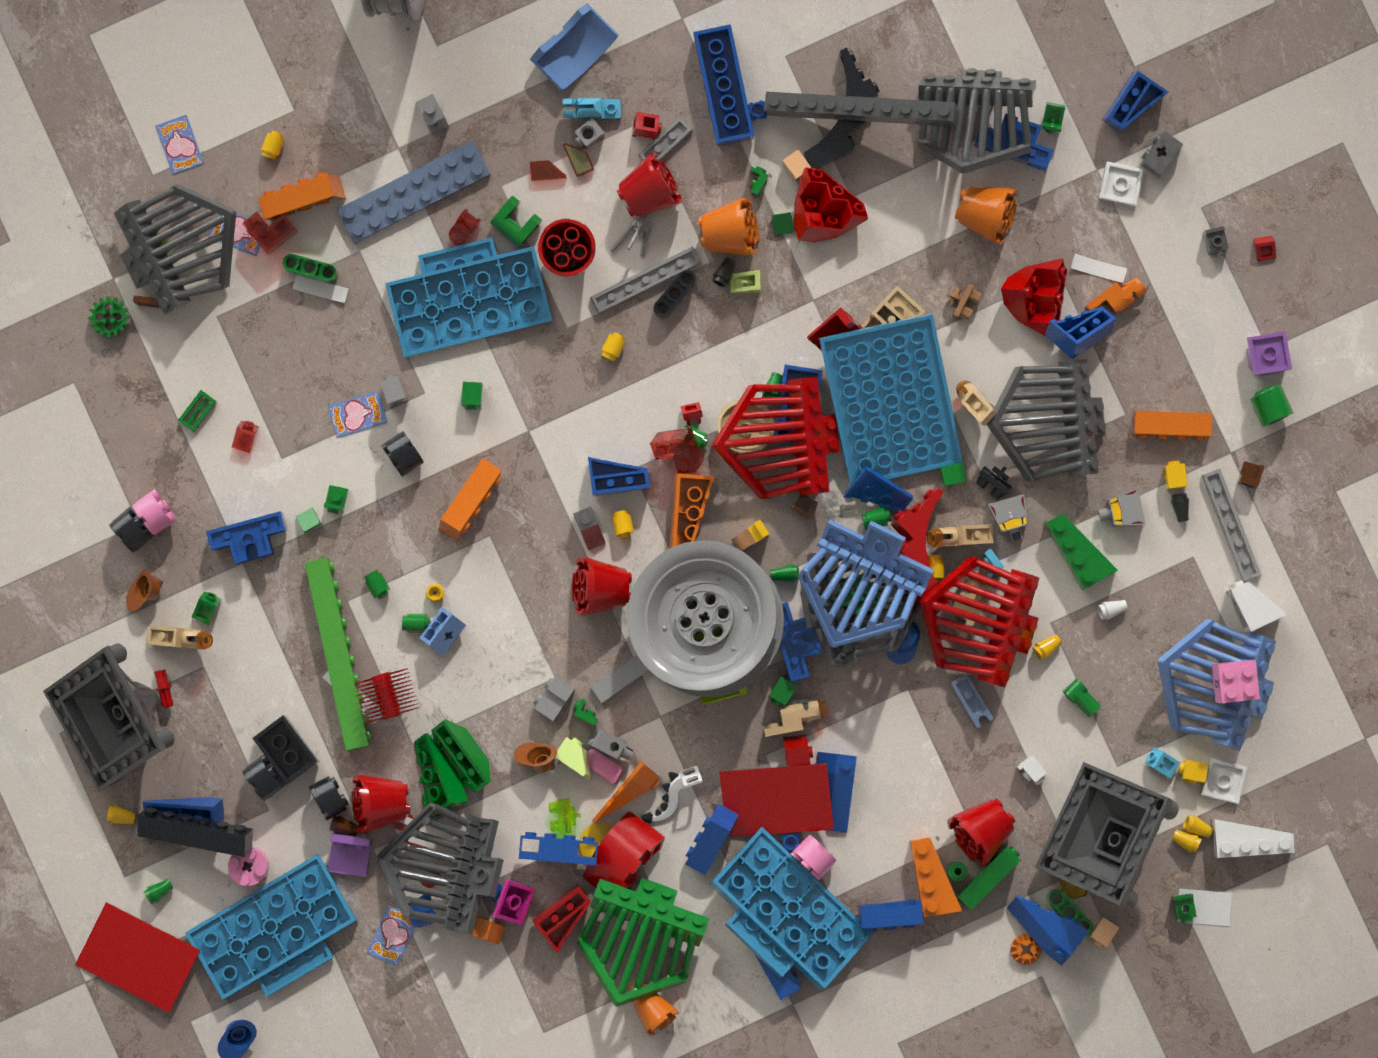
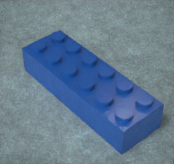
(723, 85)

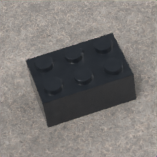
(285, 749)

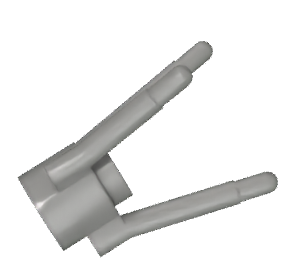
(640, 227)

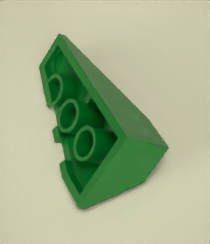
(438, 777)

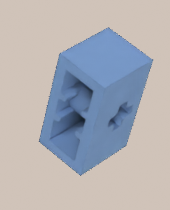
(442, 631)

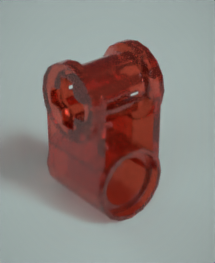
(464, 226)

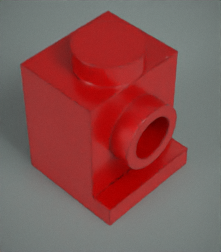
(646, 125)

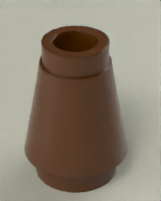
(343, 826)

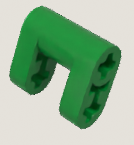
(509, 227)

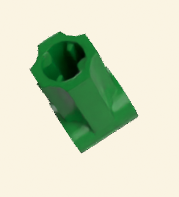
(1078, 694)

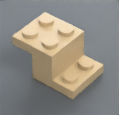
(894, 308)

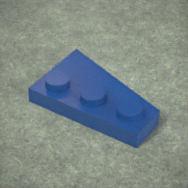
(877, 489)

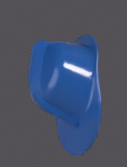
(908, 646)
(236, 1039)

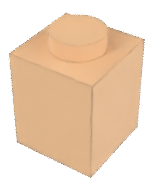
(795, 164)
(1103, 932)

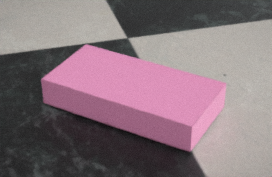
(604, 766)

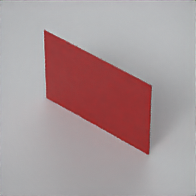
(778, 799)
(137, 957)

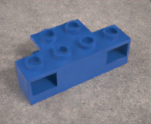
(1039, 155)
(248, 538)
(797, 644)
(558, 849)

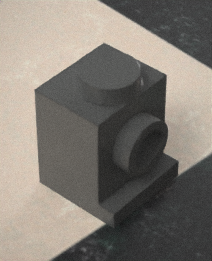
(1212, 248)

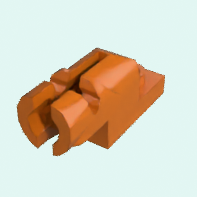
(1118, 298)

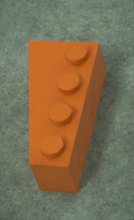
(301, 196)
(469, 499)
(688, 506)
(932, 882)

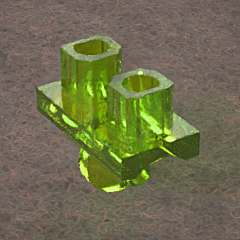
(566, 816)

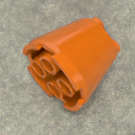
(988, 211)
(730, 229)

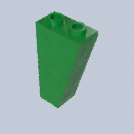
(989, 876)

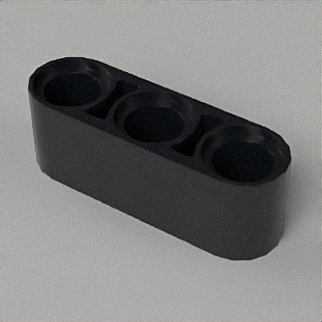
(677, 285)

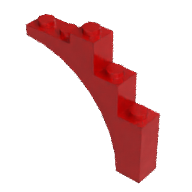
(913, 525)

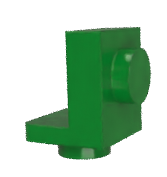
(1053, 117)

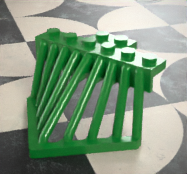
(653, 910)

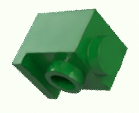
(1181, 900)

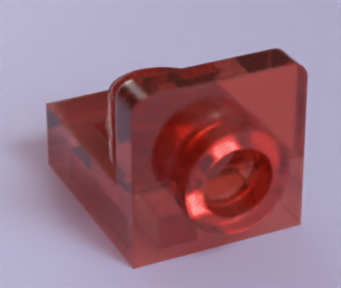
(245, 436)

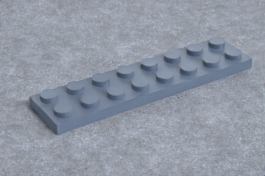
(413, 192)

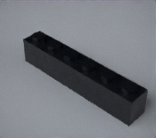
(195, 832)

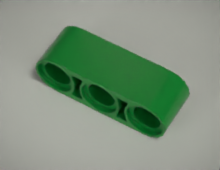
(318, 273)
(1065, 903)

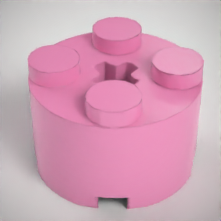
(154, 512)
(814, 857)
(246, 877)

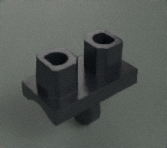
(1001, 486)

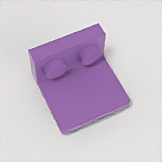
(349, 855)

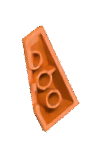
(636, 784)

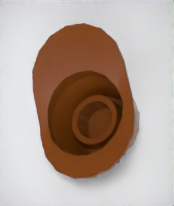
(144, 589)
(537, 756)

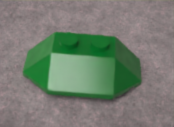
(462, 754)

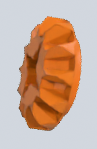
(1016, 949)

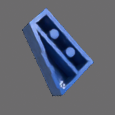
(1133, 99)
(1080, 332)
(614, 477)
(711, 839)
(890, 915)

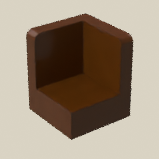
(1250, 474)
(804, 506)

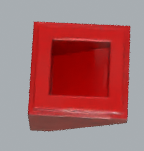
(1265, 248)

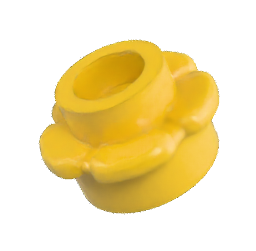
(440, 593)

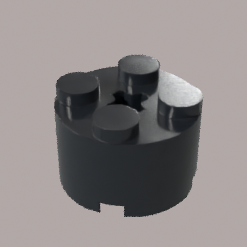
(402, 454)
(131, 530)
(263, 778)
(328, 797)

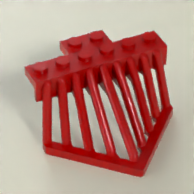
(812, 436)
(1011, 629)

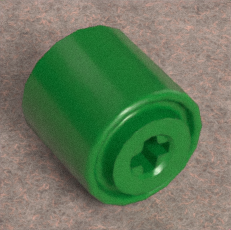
(1271, 405)

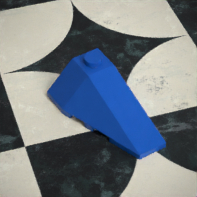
(841, 779)
(196, 807)
(1053, 933)

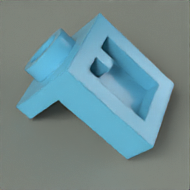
(991, 558)
(1162, 762)

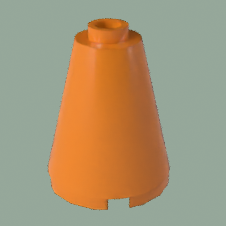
(654, 1012)

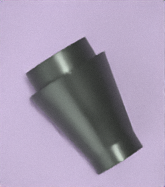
(723, 274)
(1180, 504)

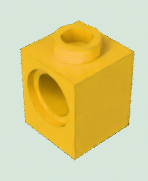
(1175, 475)

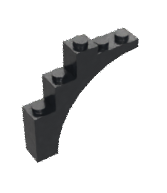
(837, 143)

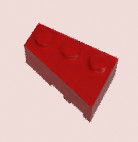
(797, 750)
(561, 916)

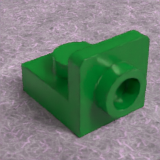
(758, 184)
(336, 499)
(206, 607)
(587, 716)

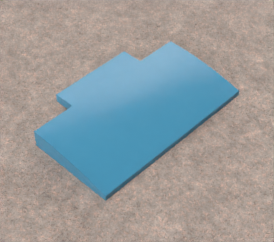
(467, 296)
(787, 912)
(274, 931)

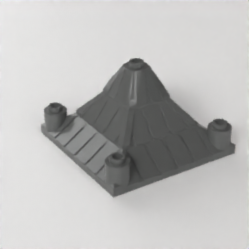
(108, 716)
(1105, 834)

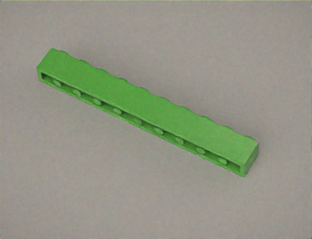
(337, 653)

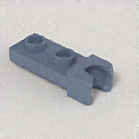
(971, 700)

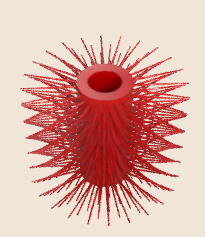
(386, 695)

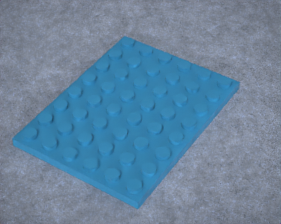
(891, 398)

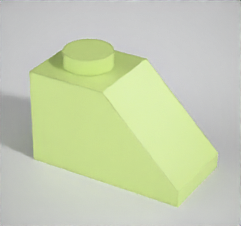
(574, 756)

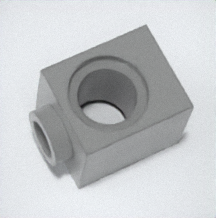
(592, 126)

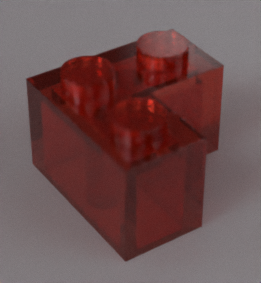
(270, 236)
(680, 446)

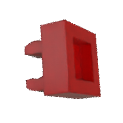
(692, 411)

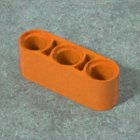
(488, 930)

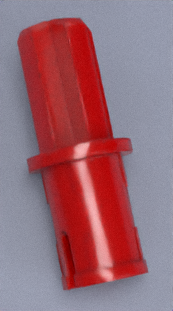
(163, 688)

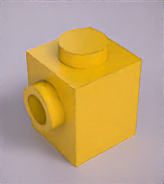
(1193, 771)

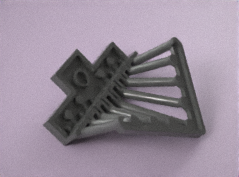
(976, 89)
(149, 259)
(1081, 418)
(847, 653)
(474, 876)

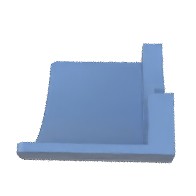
(575, 47)

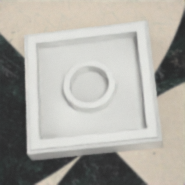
(1121, 184)
(1224, 781)

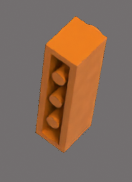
(1172, 424)

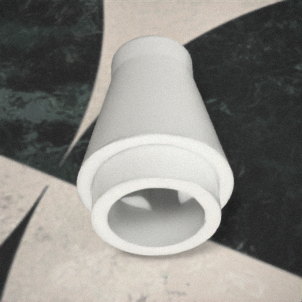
(1111, 609)

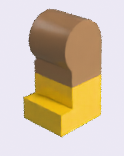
(750, 536)

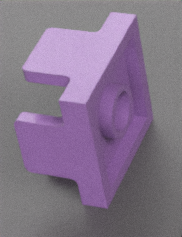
(1268, 354)

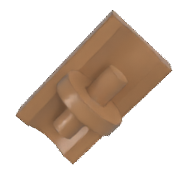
(969, 294)

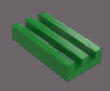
(202, 416)

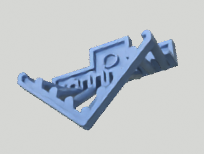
(877, 554)
(1235, 715)

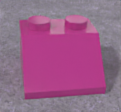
(514, 902)

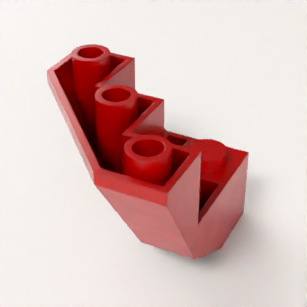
(825, 208)
(1036, 294)

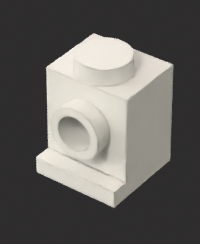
(1032, 770)

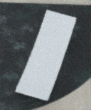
(1098, 268)
(320, 288)

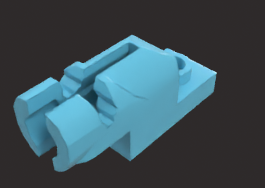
(592, 108)

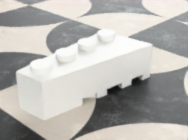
(1244, 840)

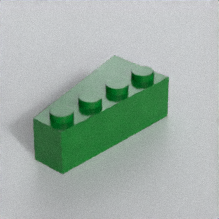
(1079, 553)

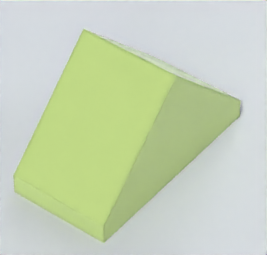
(745, 282)

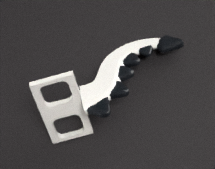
(677, 782)

